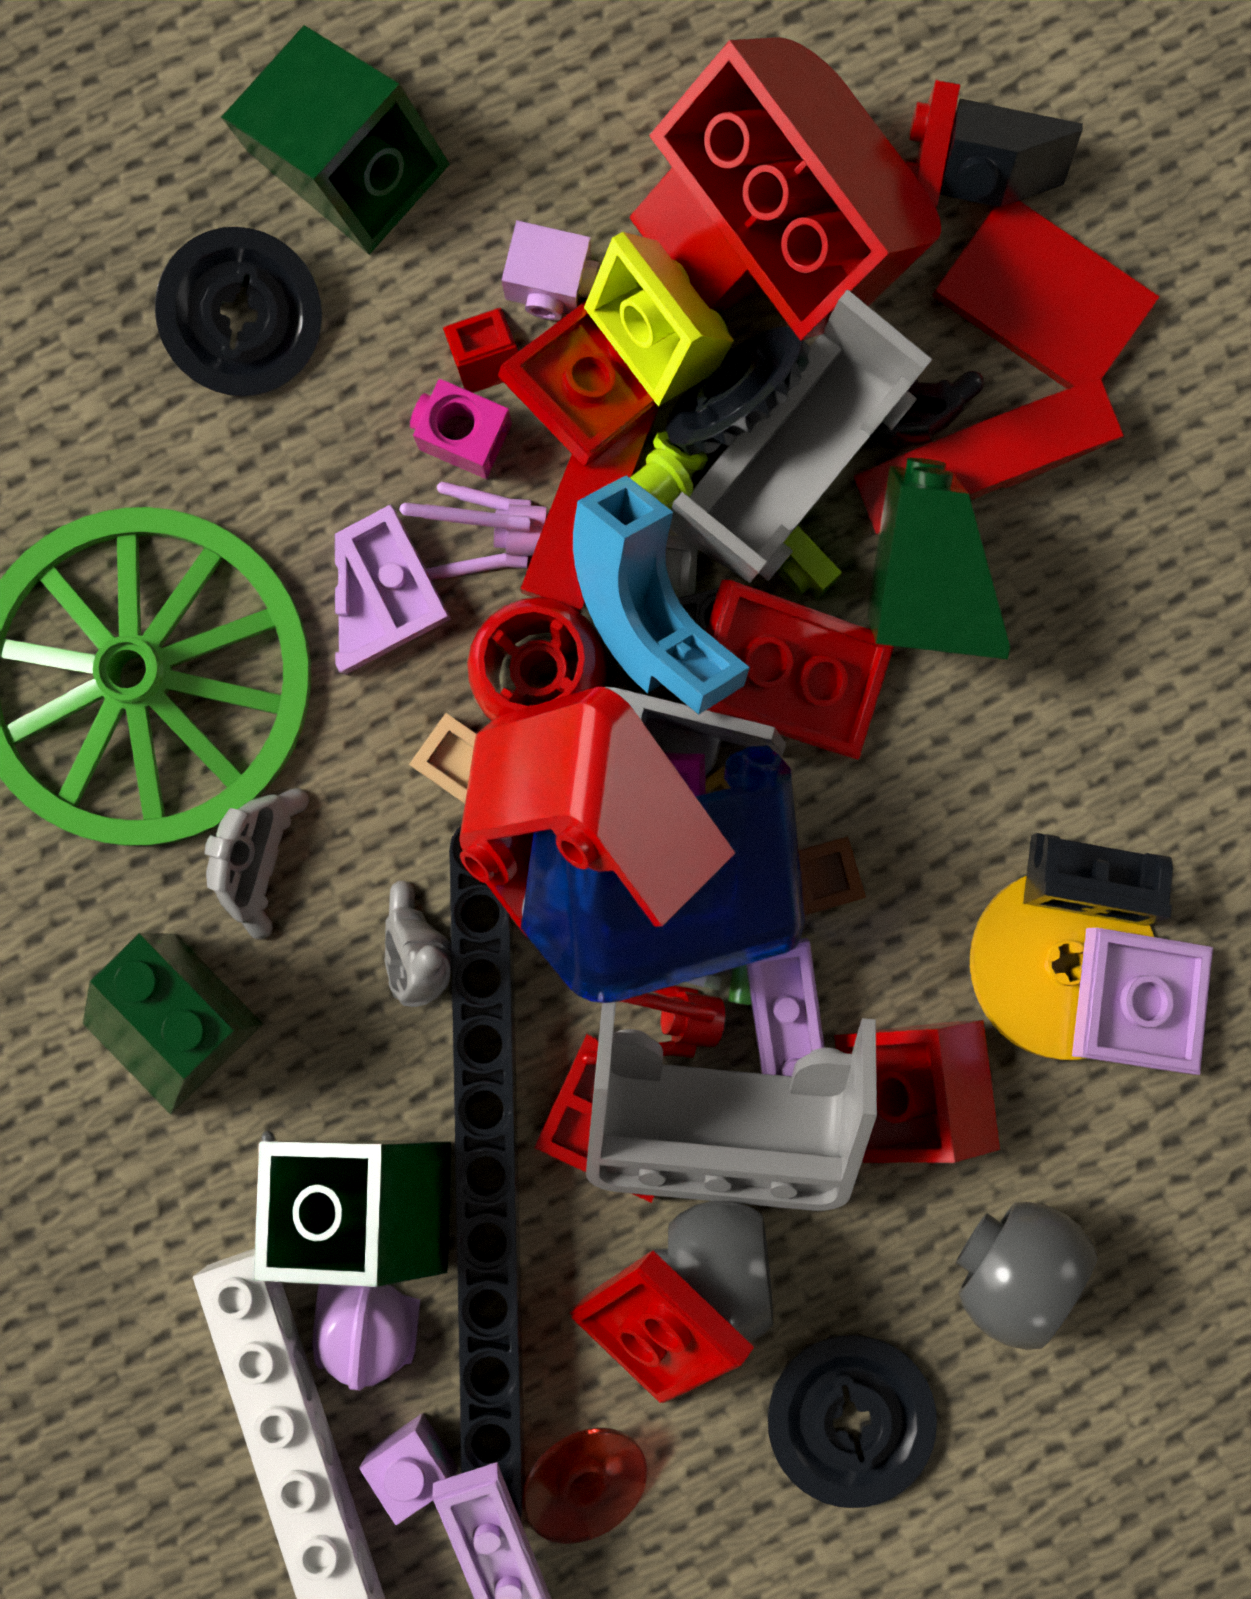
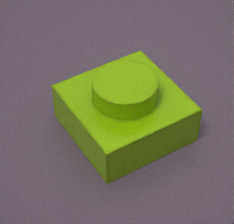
(807, 566)

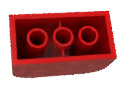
(797, 179)

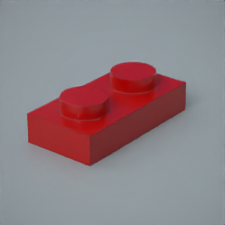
(933, 128)

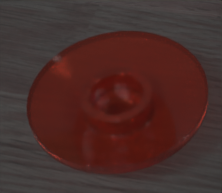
(584, 1485)

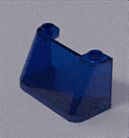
(741, 915)

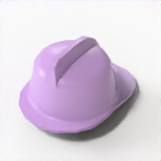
(363, 1332)

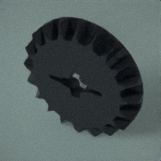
(278, 288)
(738, 392)
(892, 1442)

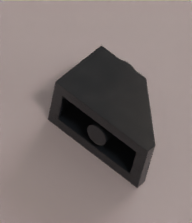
(1006, 154)

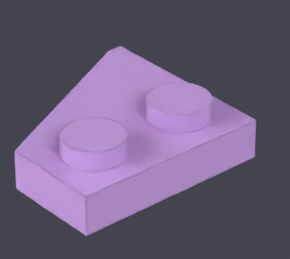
(381, 590)

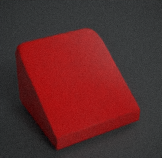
(480, 353)

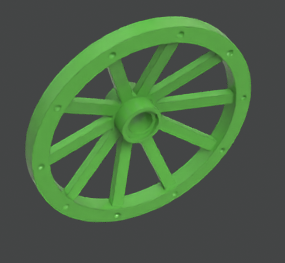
(114, 652)

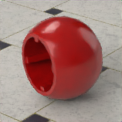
(512, 624)

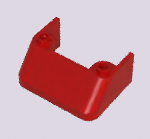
(604, 792)

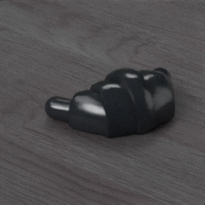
(932, 411)

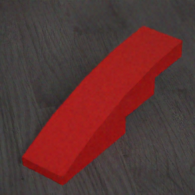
(1011, 445)
(552, 565)

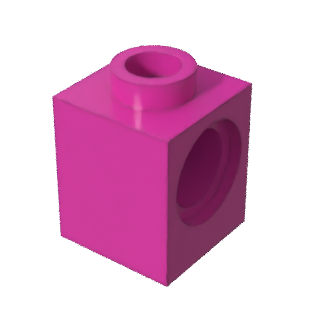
(477, 450)

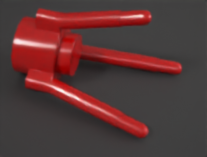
(685, 1015)

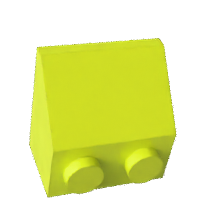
(656, 317)

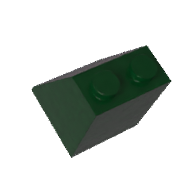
(338, 136)
(932, 568)
(166, 1016)
(352, 1211)

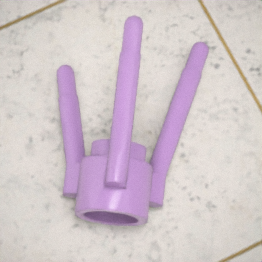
(514, 522)

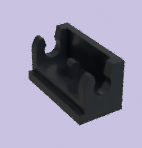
(1098, 880)

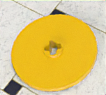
(1015, 973)

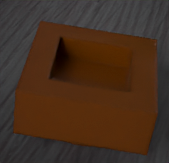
(829, 876)

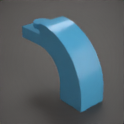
(630, 598)

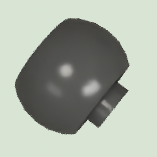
(726, 1261)
(1025, 1273)

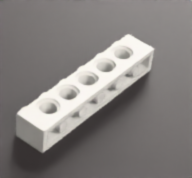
(286, 1432)

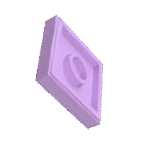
(1142, 1001)

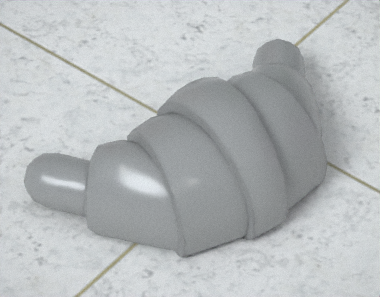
(246, 854)
(414, 951)

